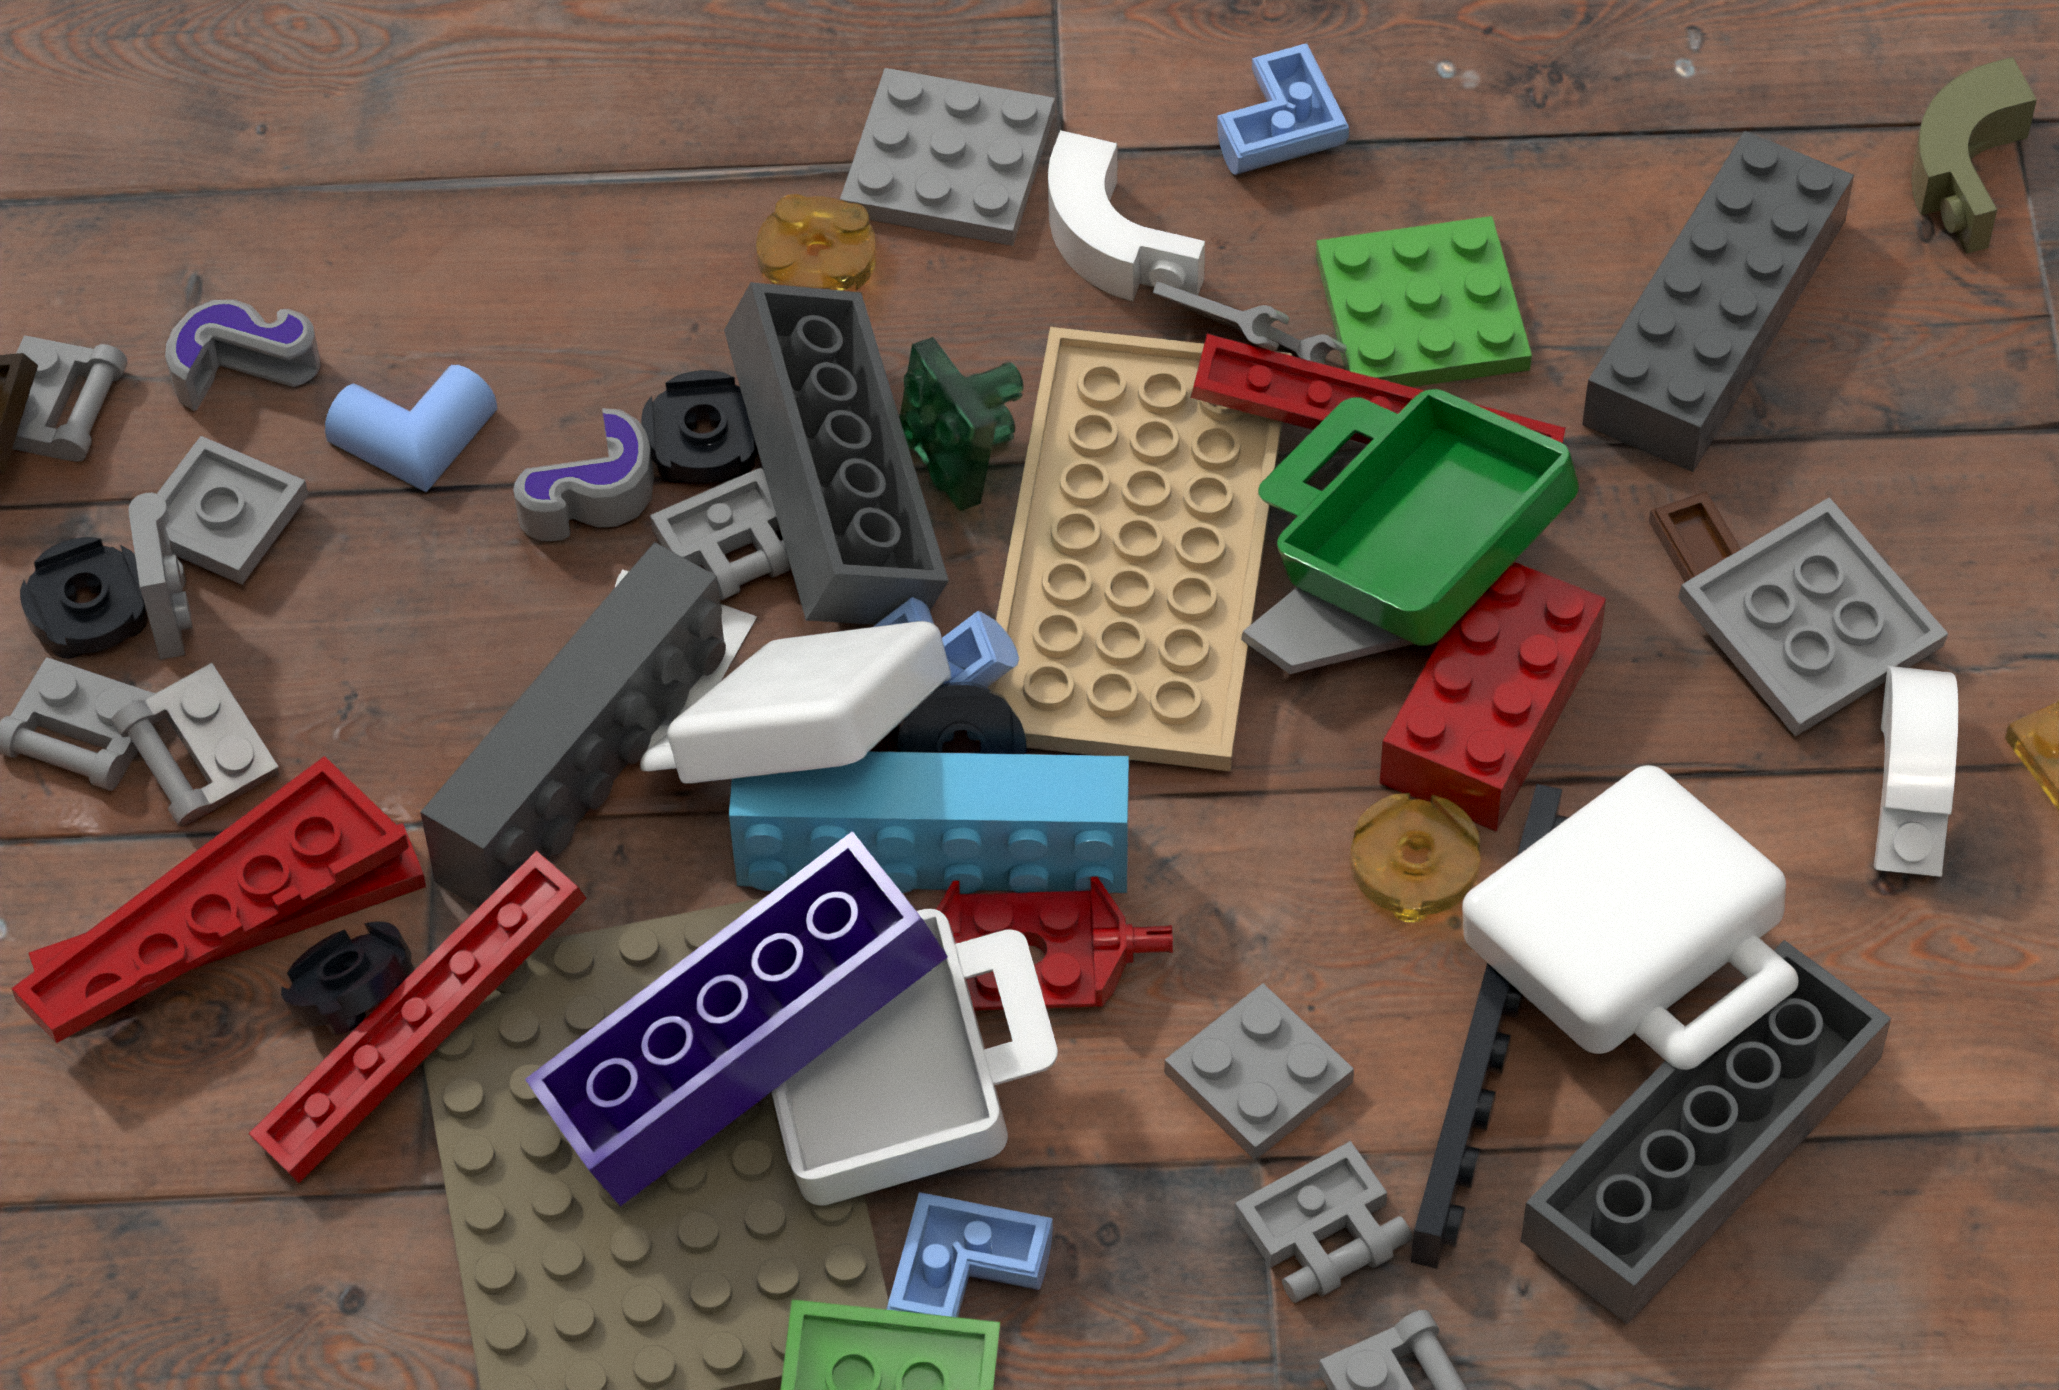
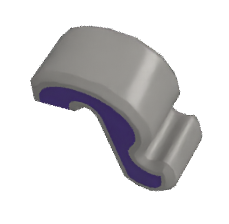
(238, 338)
(591, 490)

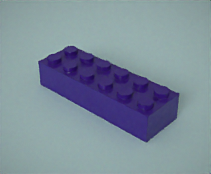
(736, 1018)

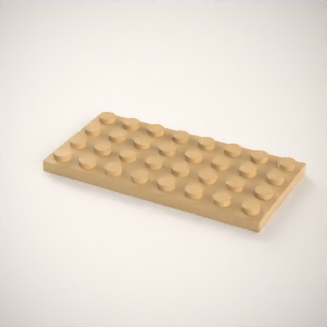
(1134, 555)

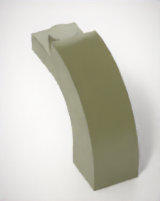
(1965, 118)

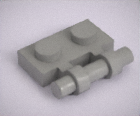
(722, 522)
(1314, 1204)

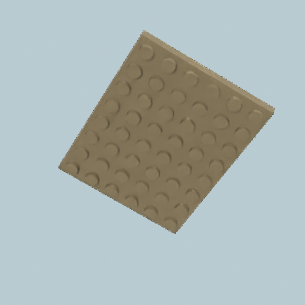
(681, 1278)

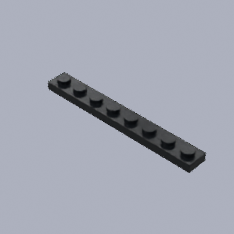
(1470, 1101)

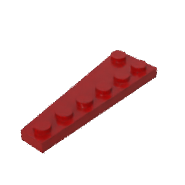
(246, 878)

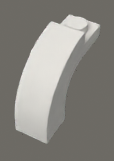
(1101, 241)
(1918, 769)

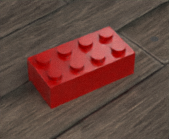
(1493, 694)

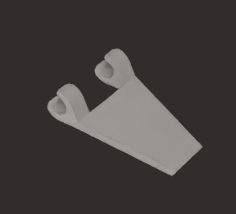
(1254, 324)
(1312, 633)

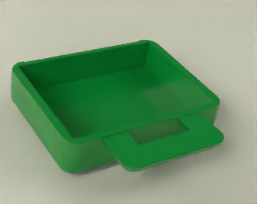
(1420, 512)

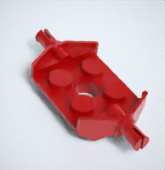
(1076, 930)

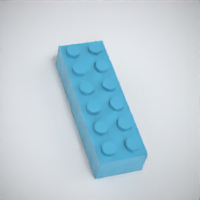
(942, 820)

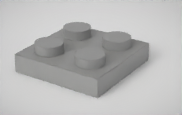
(228, 508)
(1259, 1071)

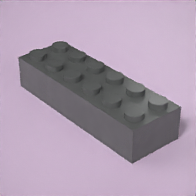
(1717, 301)
(833, 453)
(577, 726)
(1701, 1142)

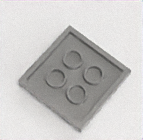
(949, 155)
(1812, 616)

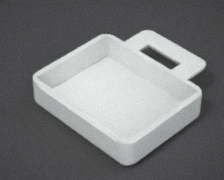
(805, 704)
(1630, 916)
(914, 1080)

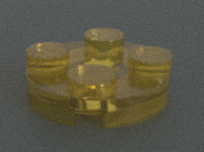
(817, 220)
(1409, 887)

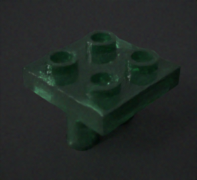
(956, 419)

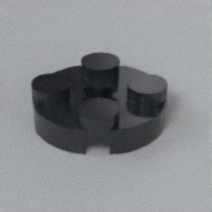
(700, 456)
(88, 626)
(963, 707)
(347, 976)

